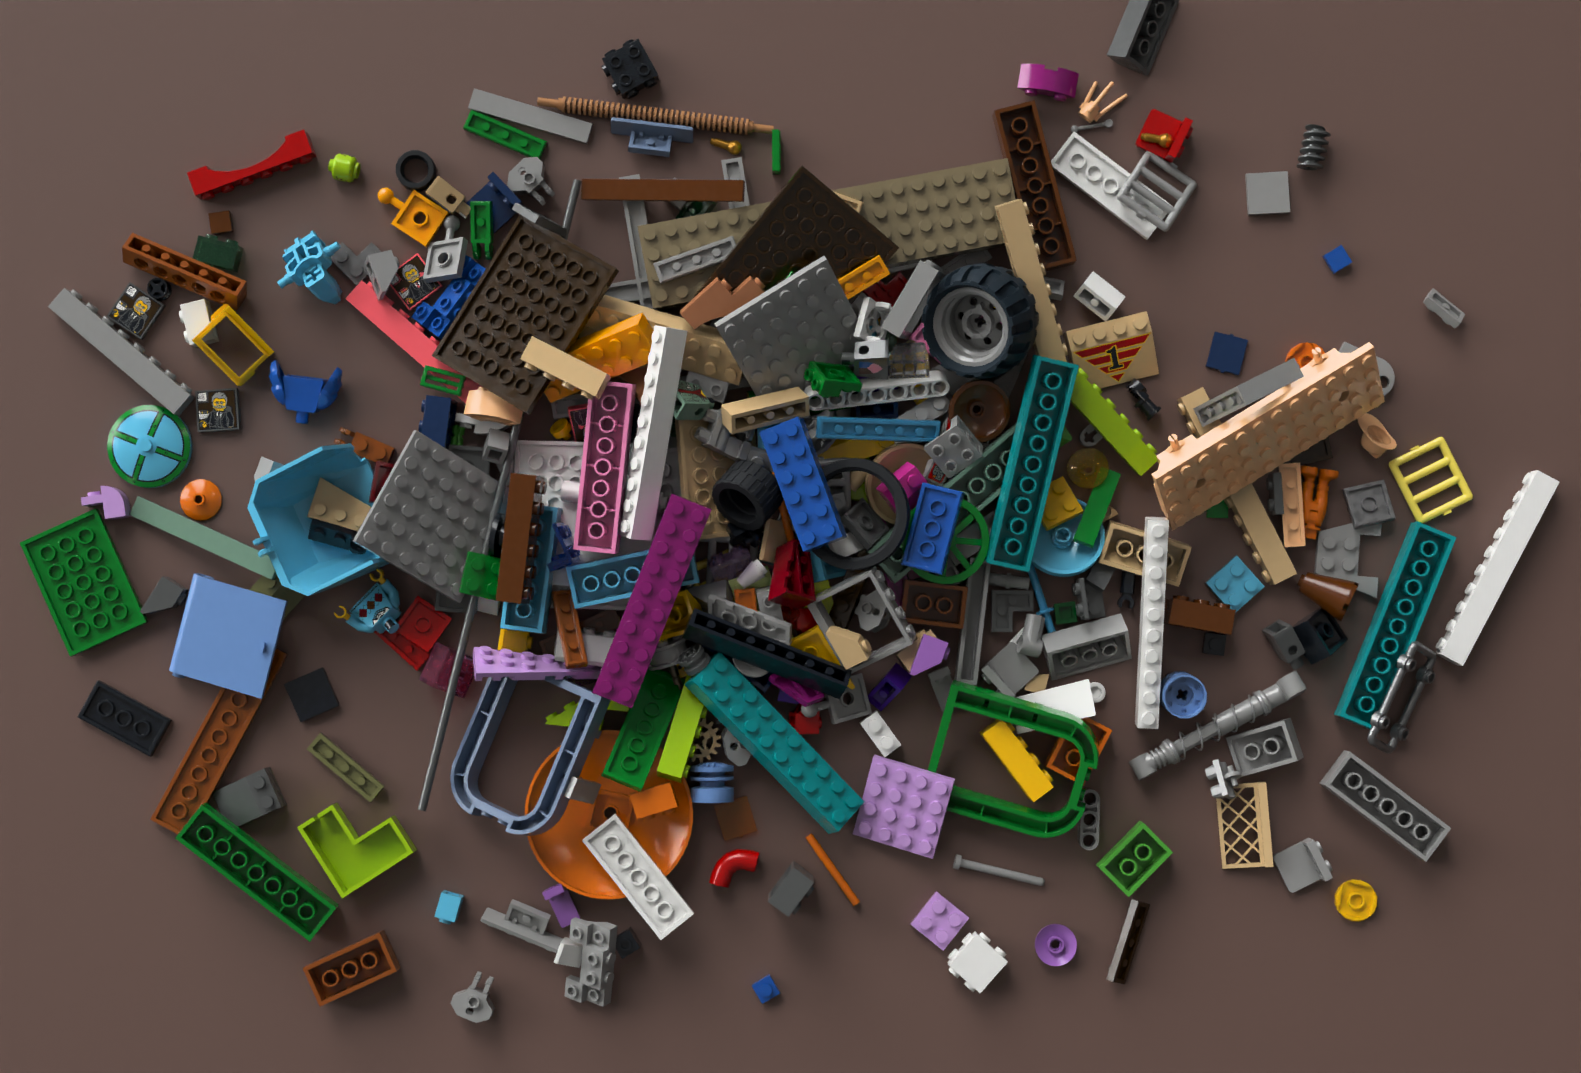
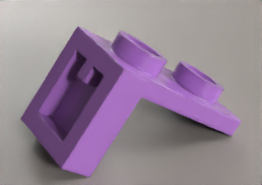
(561, 903)

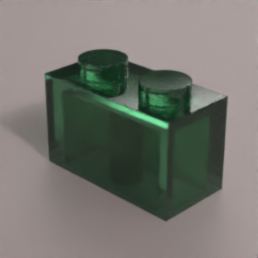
(218, 253)

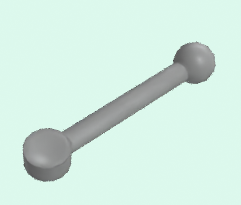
(1108, 123)

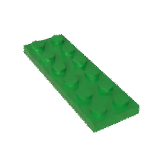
(643, 730)

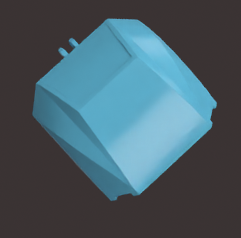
(280, 515)

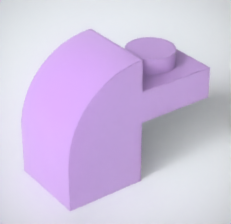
(114, 502)

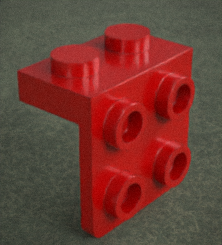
(1161, 123)

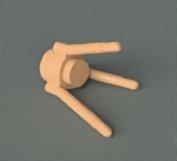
(1090, 110)

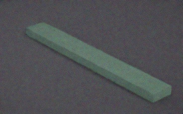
(203, 537)

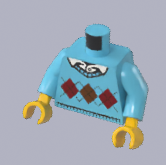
(376, 609)

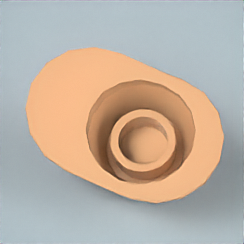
(1375, 436)

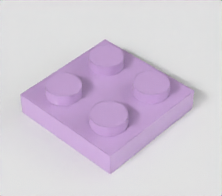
(939, 920)

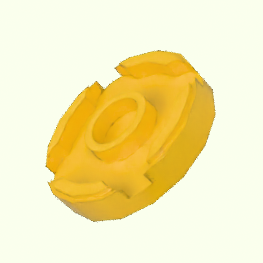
(1355, 900)

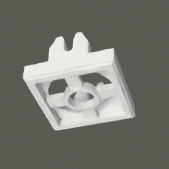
(862, 329)

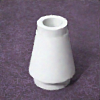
(752, 573)

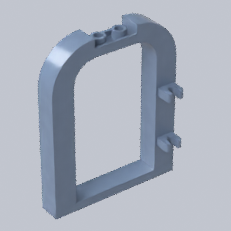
(568, 762)

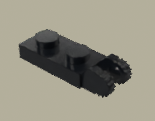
(334, 535)

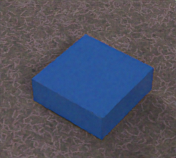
(1337, 259)

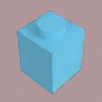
(449, 907)

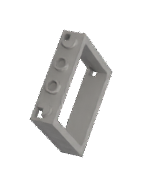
(912, 300)
(1248, 392)
(824, 620)

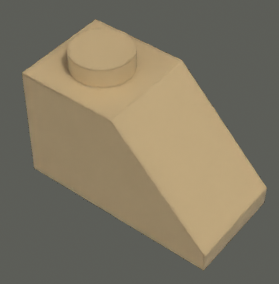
(849, 646)

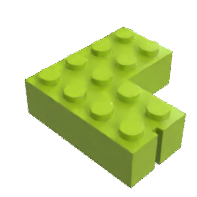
(353, 859)

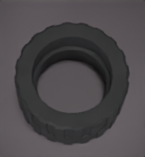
(747, 495)

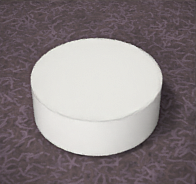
(1098, 691)

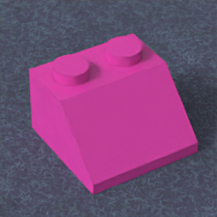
(911, 481)

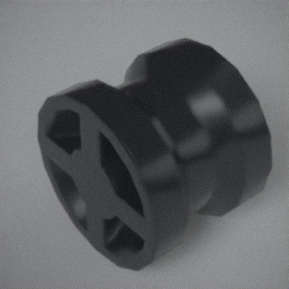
(155, 286)

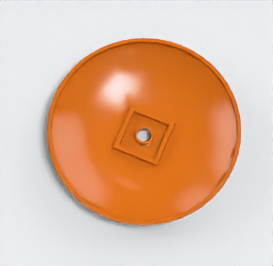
(562, 848)

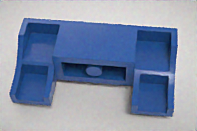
(444, 311)

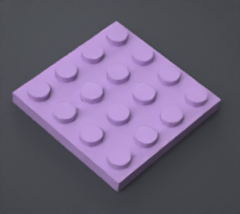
(903, 806)

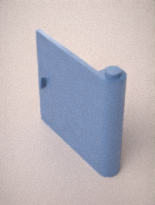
(227, 636)

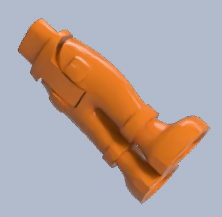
(1315, 510)

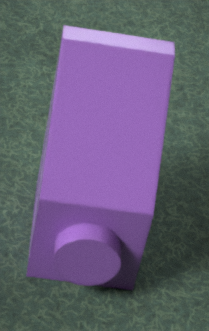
(929, 654)

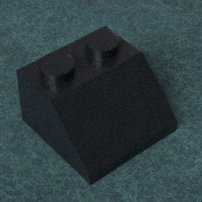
(1319, 635)

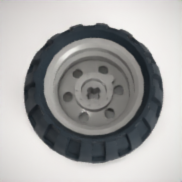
(947, 332)

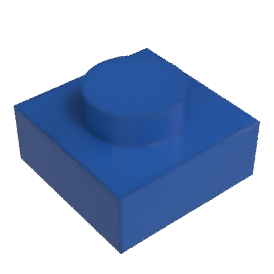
(765, 988)

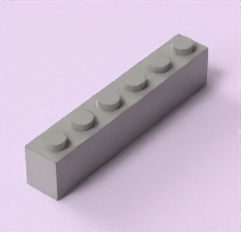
(971, 635)

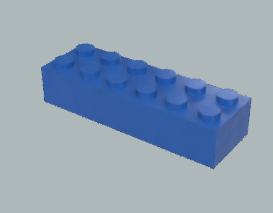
(803, 484)

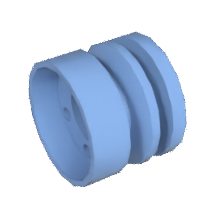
(1193, 697)
(712, 783)

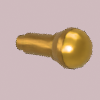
(1163, 140)
(733, 147)

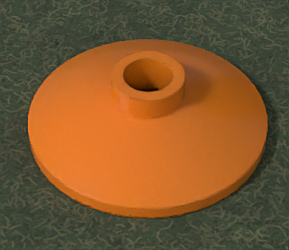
(210, 502)

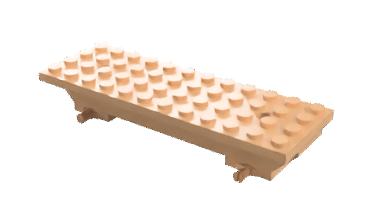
(1267, 434)

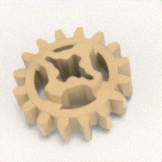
(707, 734)

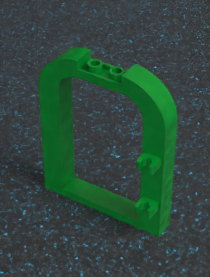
(1031, 716)

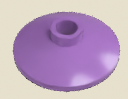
(1063, 952)

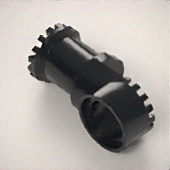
(1144, 402)

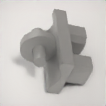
(1226, 778)

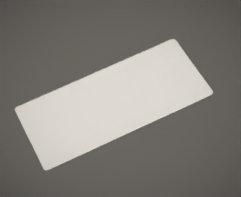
(1071, 698)

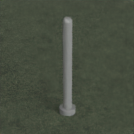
(959, 862)

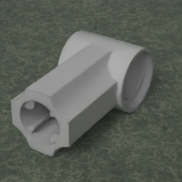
(1030, 640)

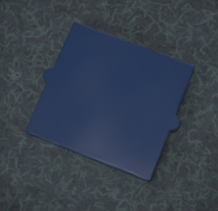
(1226, 353)

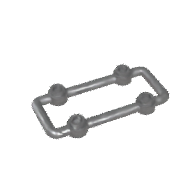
(1380, 719)

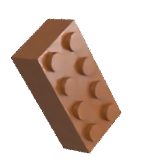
(351, 968)

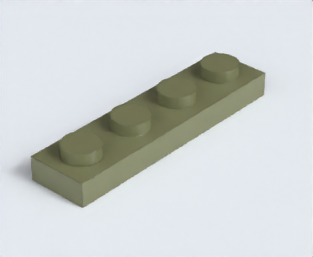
(345, 767)

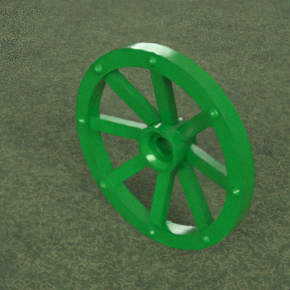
(969, 569)

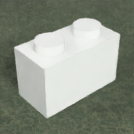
(1099, 296)
(196, 317)
(880, 733)

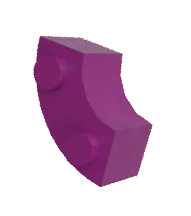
(1037, 80)

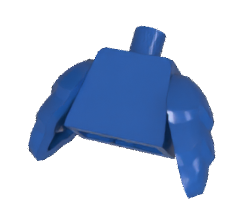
(302, 392)

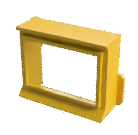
(216, 317)

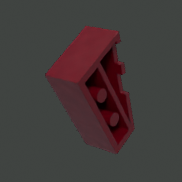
(792, 577)

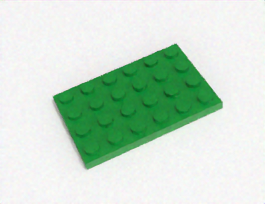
(83, 582)

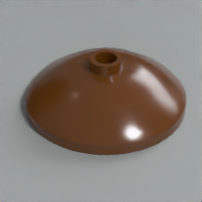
(992, 412)

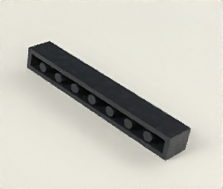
(766, 653)

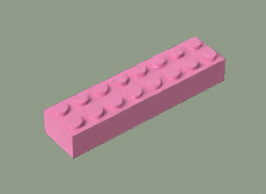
(604, 469)

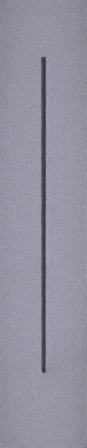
(485, 550)

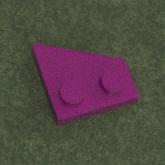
(801, 693)

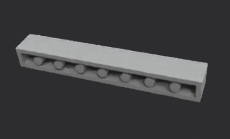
(121, 351)

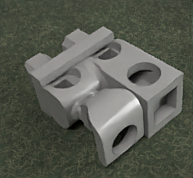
(720, 440)

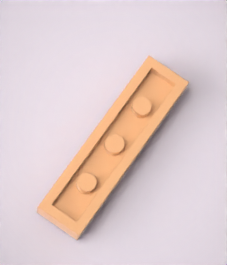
(1293, 505)

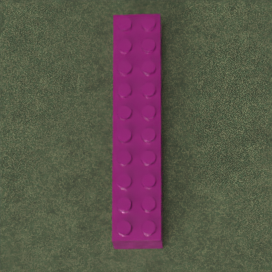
(651, 600)

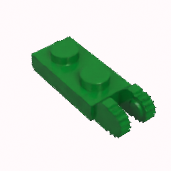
(481, 228)

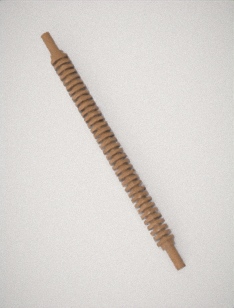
(562, 104)

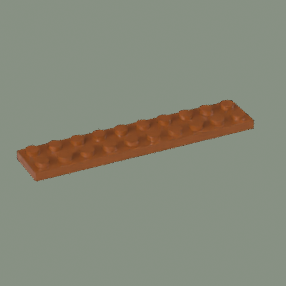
(210, 753)

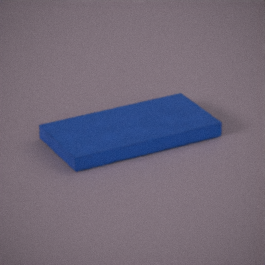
(932, 528)

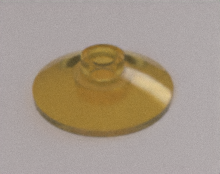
(1087, 458)

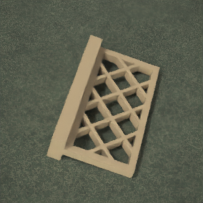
(1263, 827)

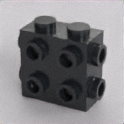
(629, 69)

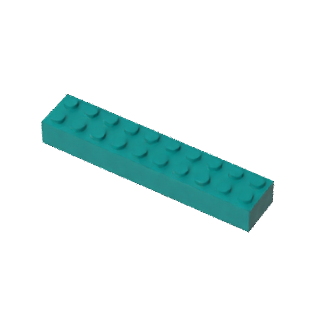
(1031, 463)
(1395, 621)
(775, 743)

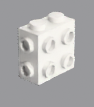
(976, 961)

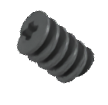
(1313, 147)

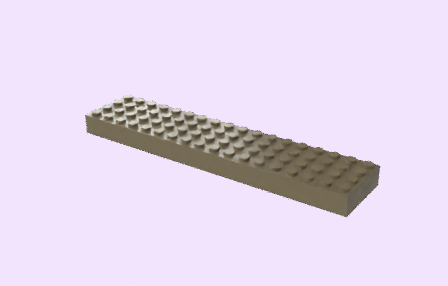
(921, 213)

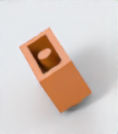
(654, 800)

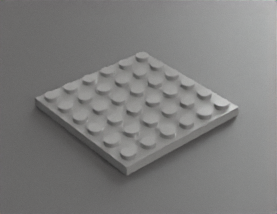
(789, 327)
(430, 515)

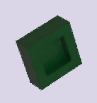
(1065, 612)

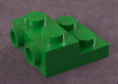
(831, 378)

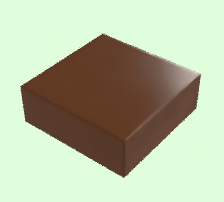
(220, 222)

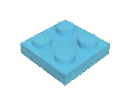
(1234, 584)

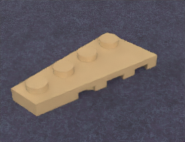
(337, 506)

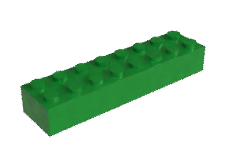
(257, 871)

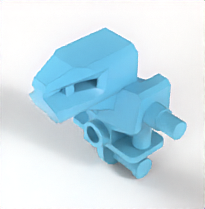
(308, 265)

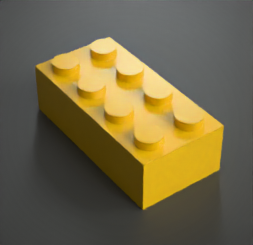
(1015, 758)

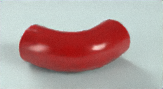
(730, 863)

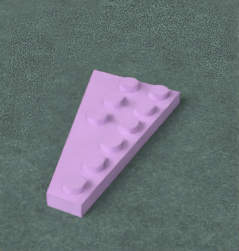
(524, 666)

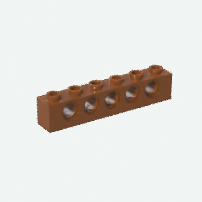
(184, 271)

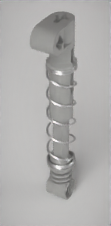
(1260, 703)

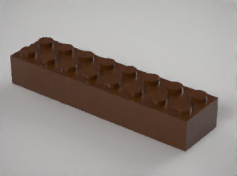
(1035, 182)

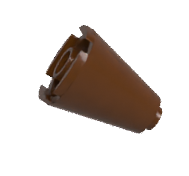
(1328, 592)

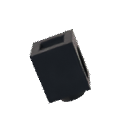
(627, 942)

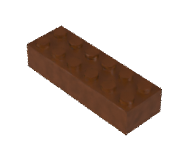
(520, 538)

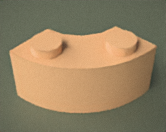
(487, 406)

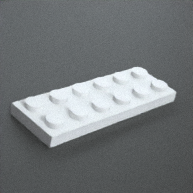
(1102, 181)
(638, 876)

